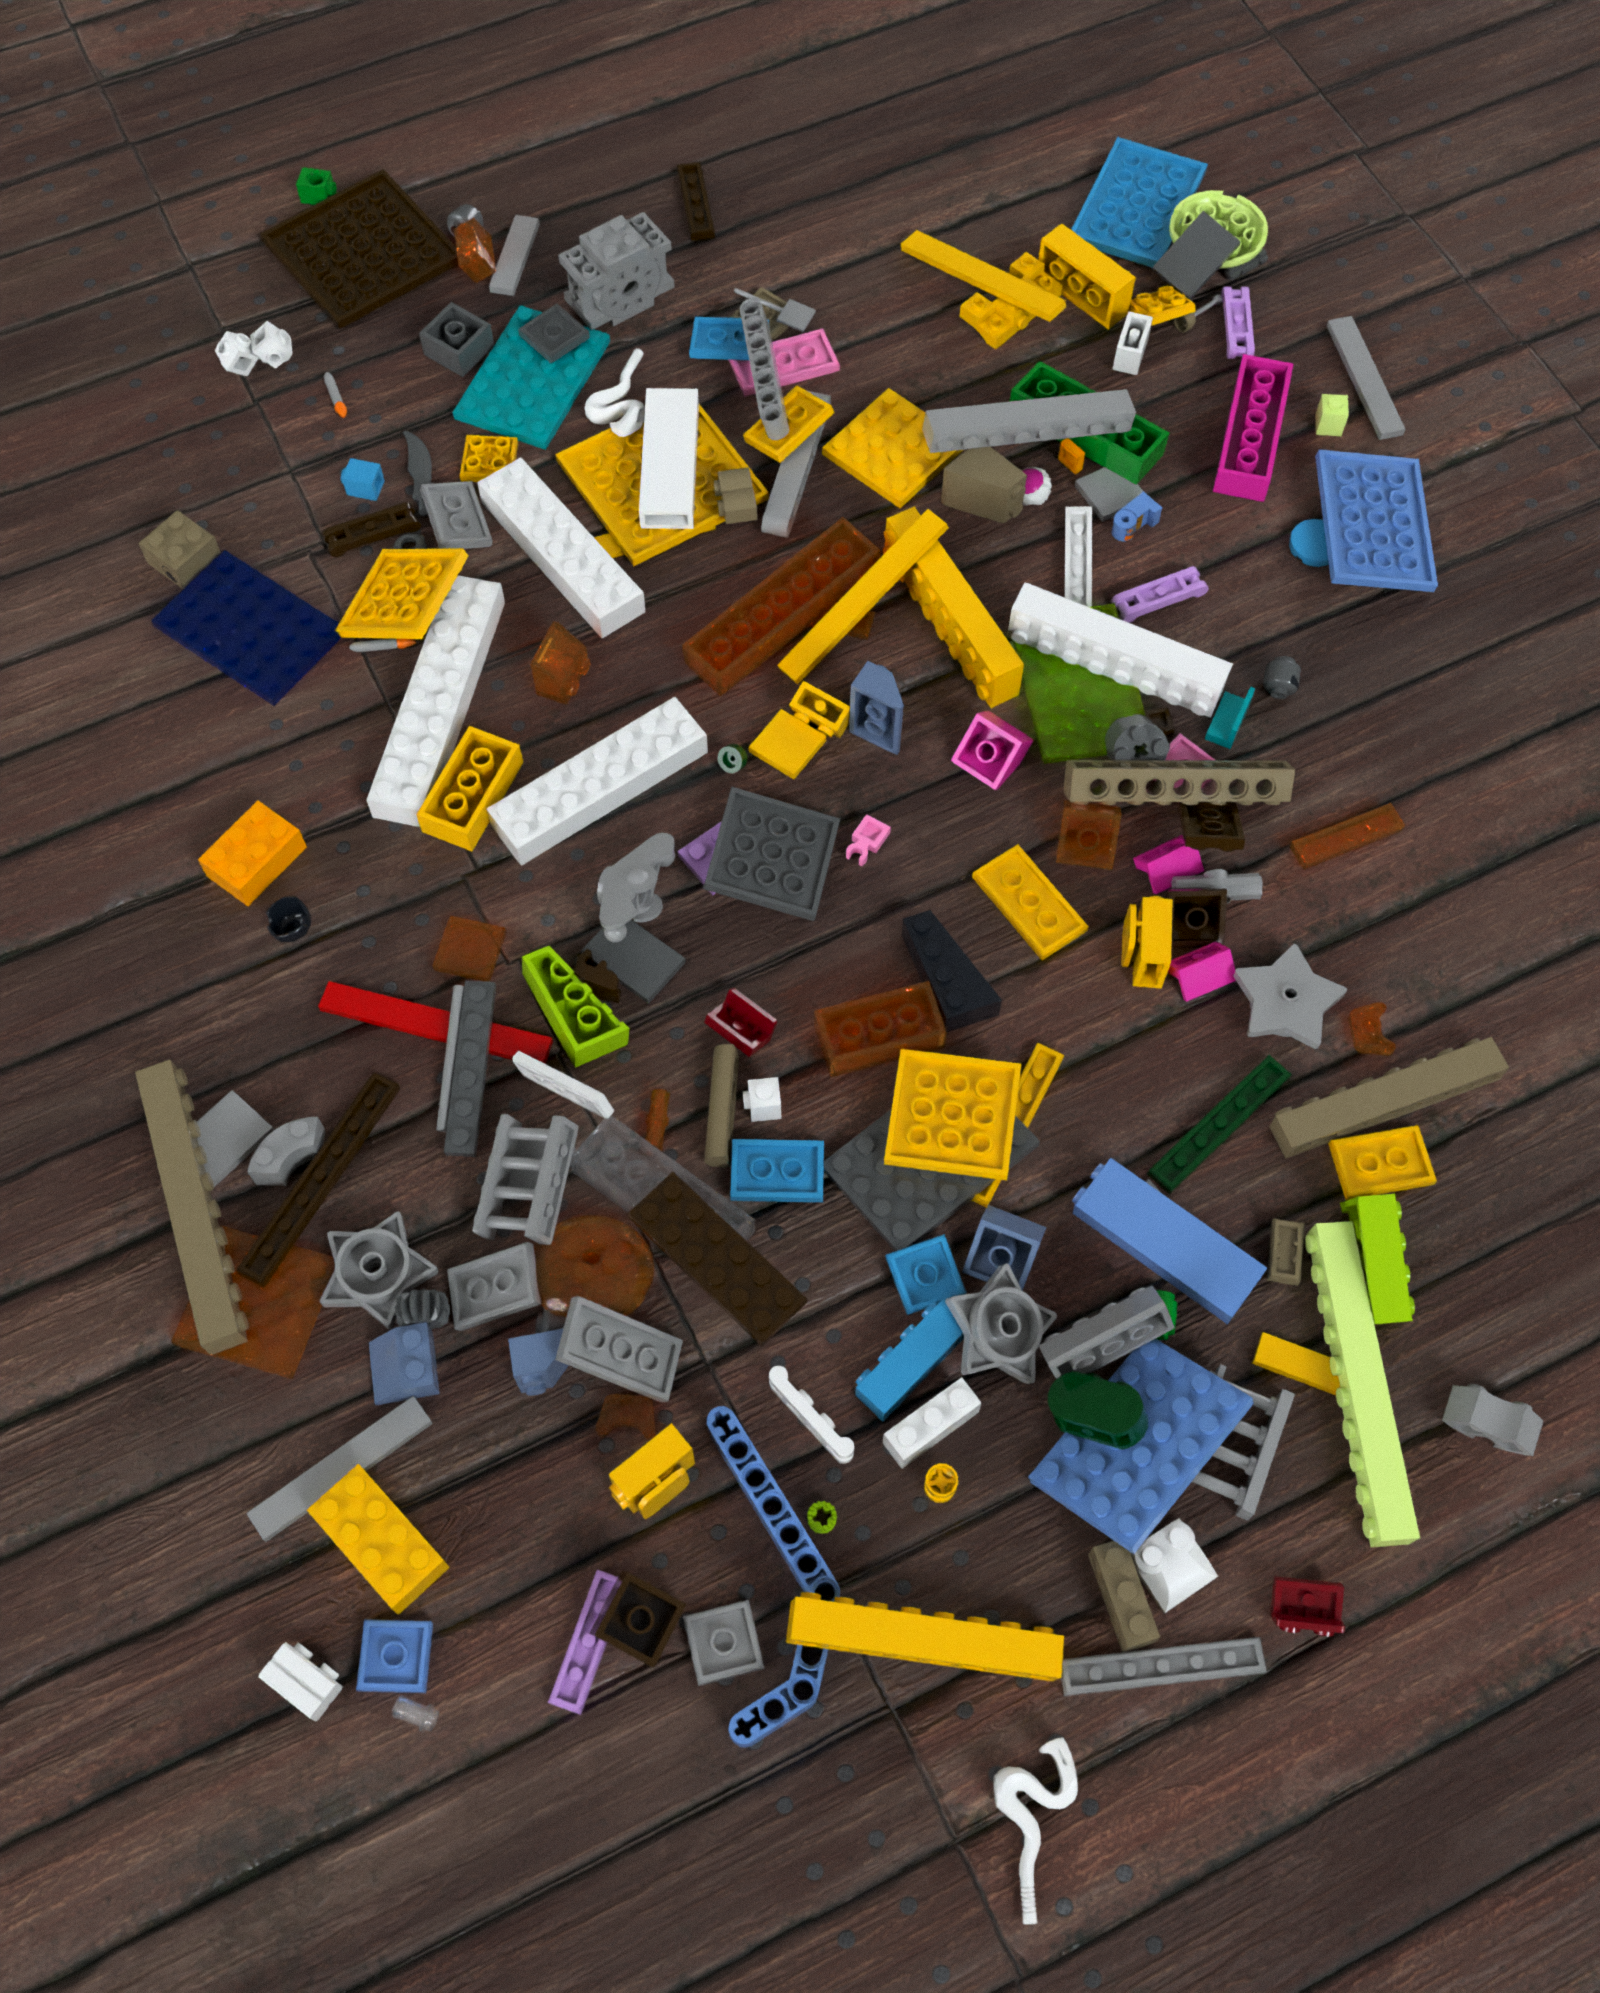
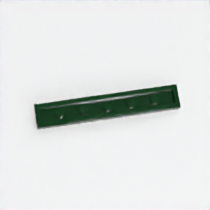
(1219, 1124)

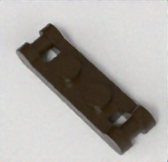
(371, 528)

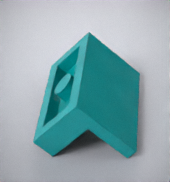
(1228, 718)

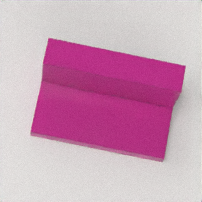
(1169, 861)
(1203, 970)

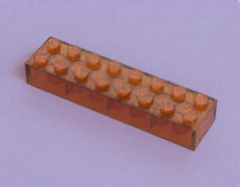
(780, 606)

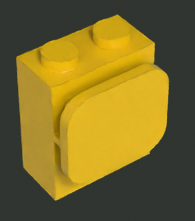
(1148, 941)
(653, 1473)

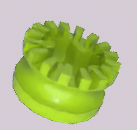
(831, 1521)

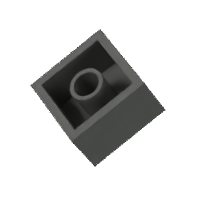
(457, 339)

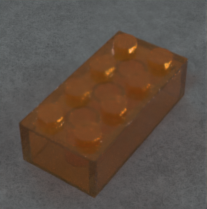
(878, 1027)

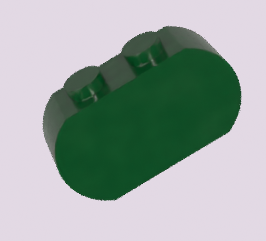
(1098, 1409)

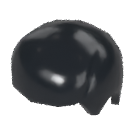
(288, 919)

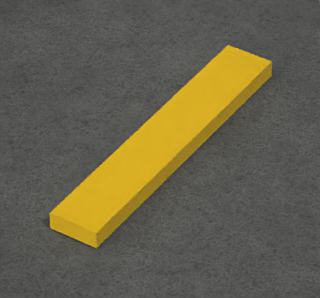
(1032, 1088)

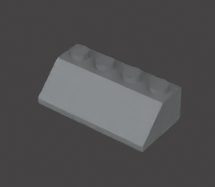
(1108, 1334)

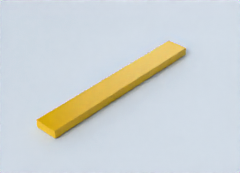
(983, 276)
(862, 596)

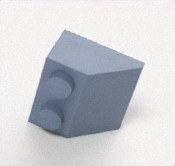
(1003, 1240)
(535, 1361)
(404, 1364)

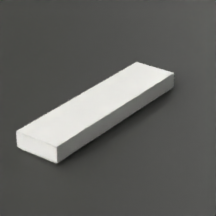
(563, 1085)

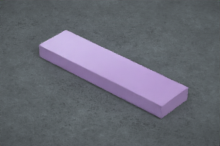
(583, 1651)

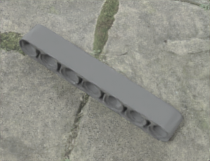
(764, 369)
(791, 483)

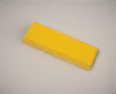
(1295, 1363)

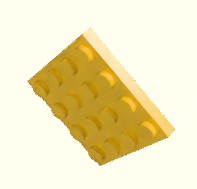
(888, 449)
(402, 593)
(953, 1114)

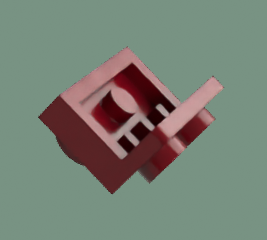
(742, 1022)
(1307, 1605)

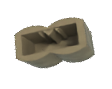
(736, 495)

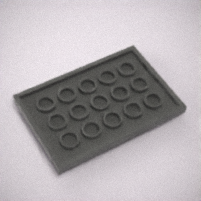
(906, 1201)

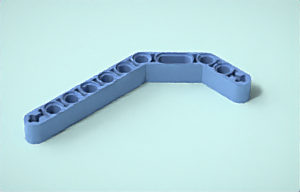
(792, 1555)

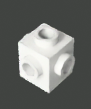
(271, 344)
(236, 353)

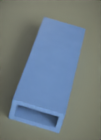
(1168, 1239)

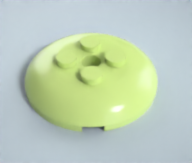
(1236, 215)

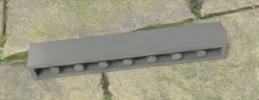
(1028, 421)

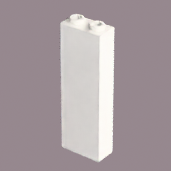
(669, 458)

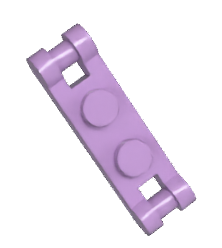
(1238, 321)
(1159, 593)

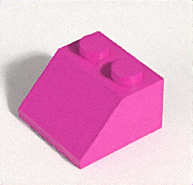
(991, 749)

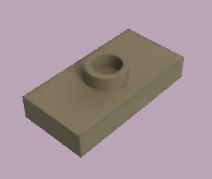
(1285, 1252)

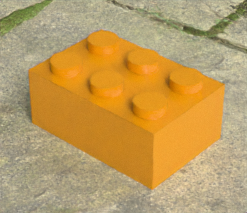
(252, 853)

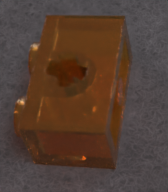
(474, 250)

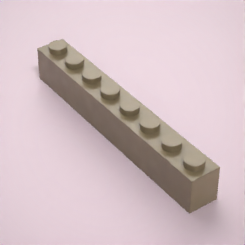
(1388, 1097)

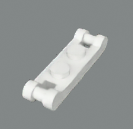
(819, 1425)

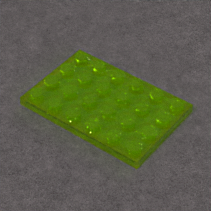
(1072, 704)

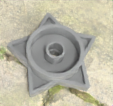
(1288, 998)
(363, 1251)
(1000, 1327)

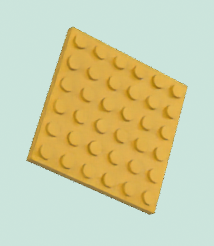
(609, 479)

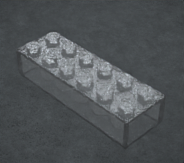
(630, 1167)

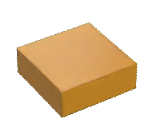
(1071, 456)

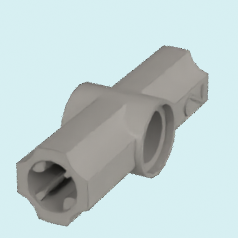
(1238, 886)

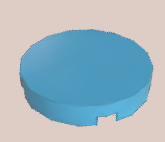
(1309, 543)

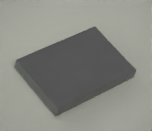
(1196, 255)
(638, 960)

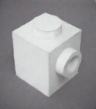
(763, 1099)

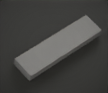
(514, 255)

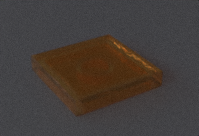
(469, 949)

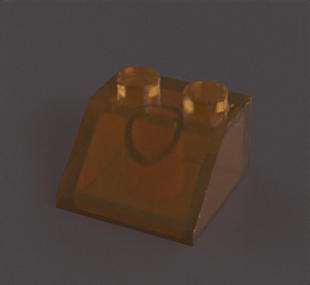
(559, 664)
(1088, 835)

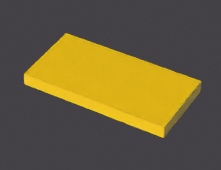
(1030, 902)

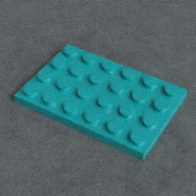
(522, 391)

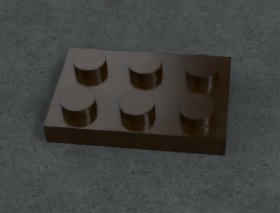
(1211, 826)

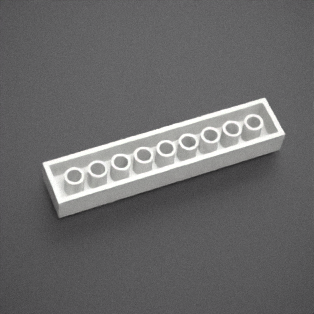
(436, 699)

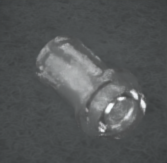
(415, 1713)

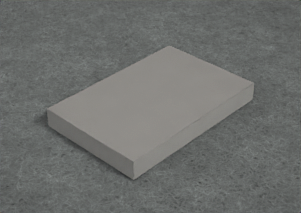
(456, 515)
(230, 1135)
(493, 1286)

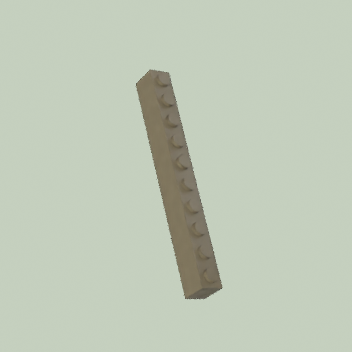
(191, 1208)

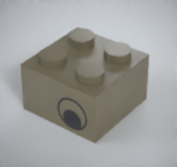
(179, 549)

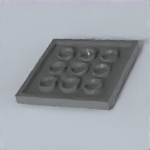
(772, 854)

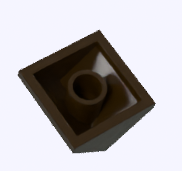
(1198, 916)

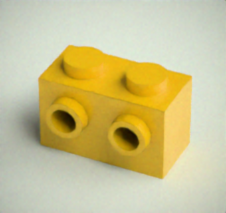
(820, 709)

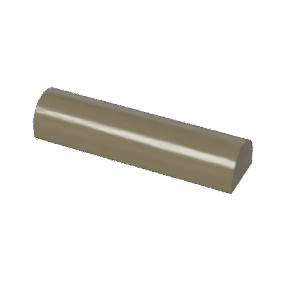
(722, 1106)

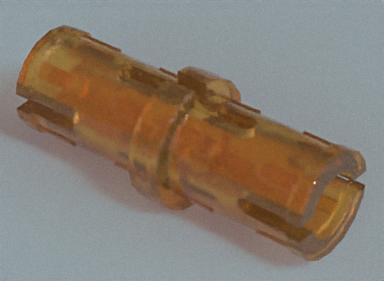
(657, 1118)

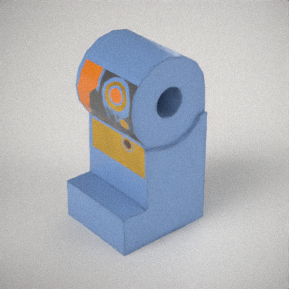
(1134, 516)

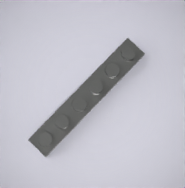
(470, 1069)

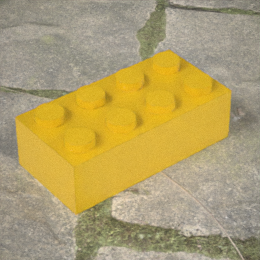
(1087, 276)
(468, 785)
(378, 1539)

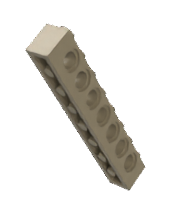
(1081, 773)

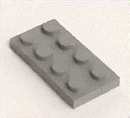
(619, 1349)

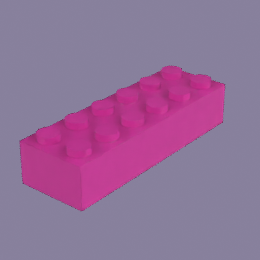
(1253, 428)

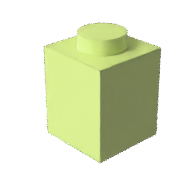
(1331, 415)

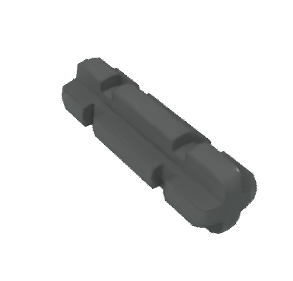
(1234, 272)

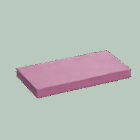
(796, 360)

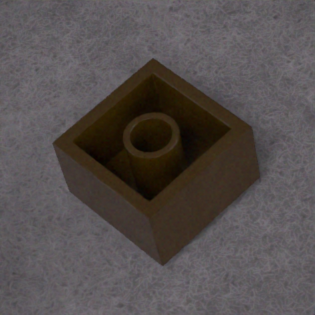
(637, 1618)

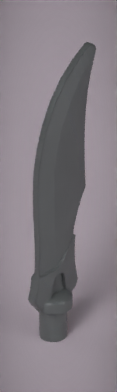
(419, 467)

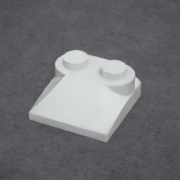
(1172, 1565)

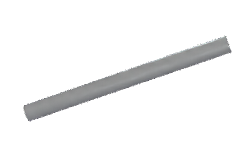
(450, 1055)

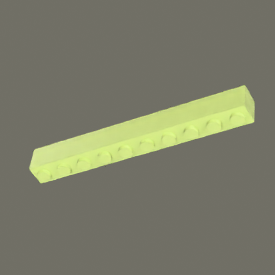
(1363, 1386)

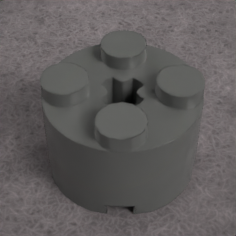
(1138, 731)

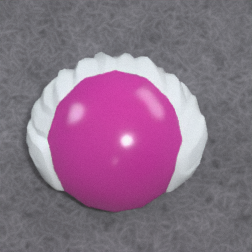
(1037, 486)

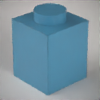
(362, 479)

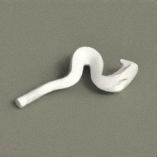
(603, 406)
(1015, 1779)

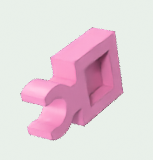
(867, 836)

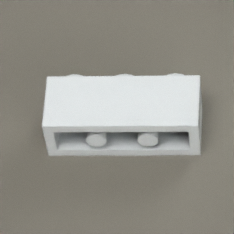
(931, 1423)

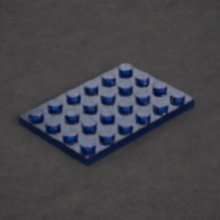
(248, 627)

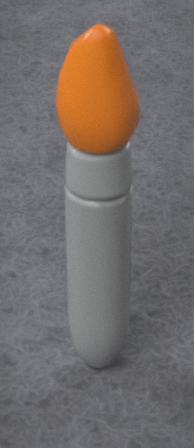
(335, 395)
(381, 644)

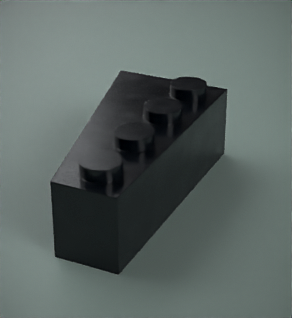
(956, 983)

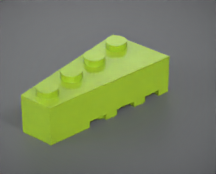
(575, 1014)
(1381, 1256)

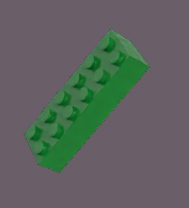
(1124, 453)

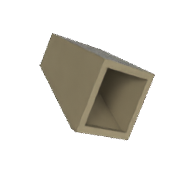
(984, 485)

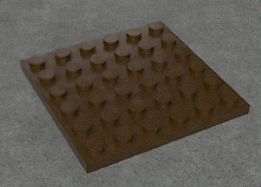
(361, 248)

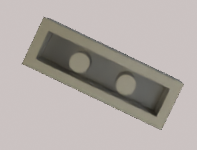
(1123, 1596)

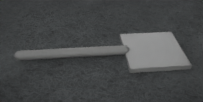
(793, 314)

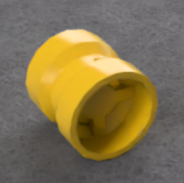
(945, 1479)

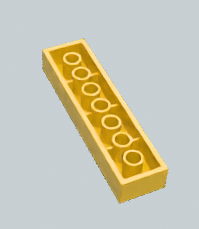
(959, 618)

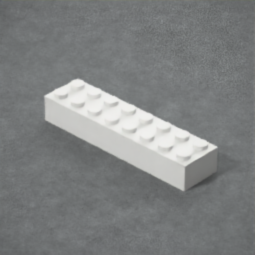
(562, 547)
(1118, 650)
(597, 780)

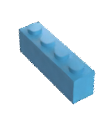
(910, 1361)

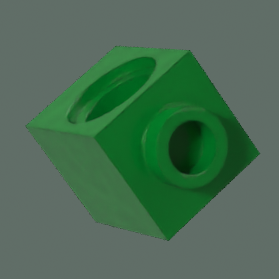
(315, 185)

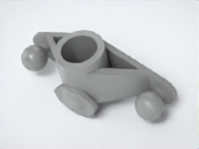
(629, 886)

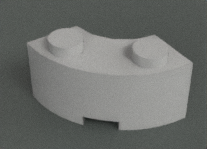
(285, 1151)
(1481, 1414)

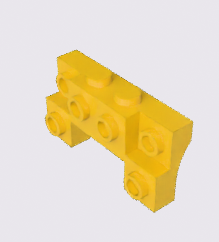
(1000, 319)

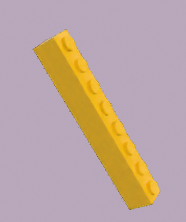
(925, 1638)

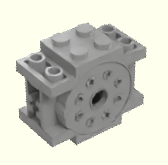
(617, 270)

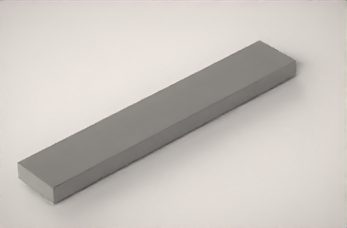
(1365, 378)
(364, 1449)
(1162, 1666)

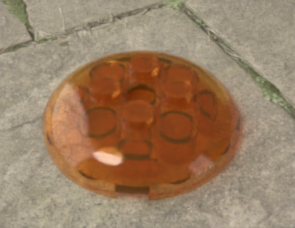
(620, 1269)

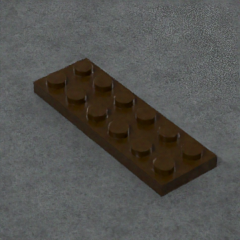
(717, 1258)

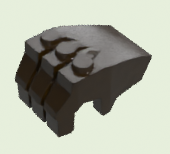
(601, 981)

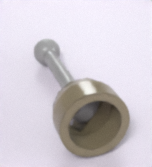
(1187, 321)

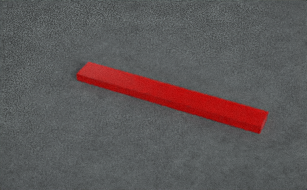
(424, 1020)

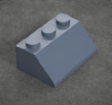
(876, 708)

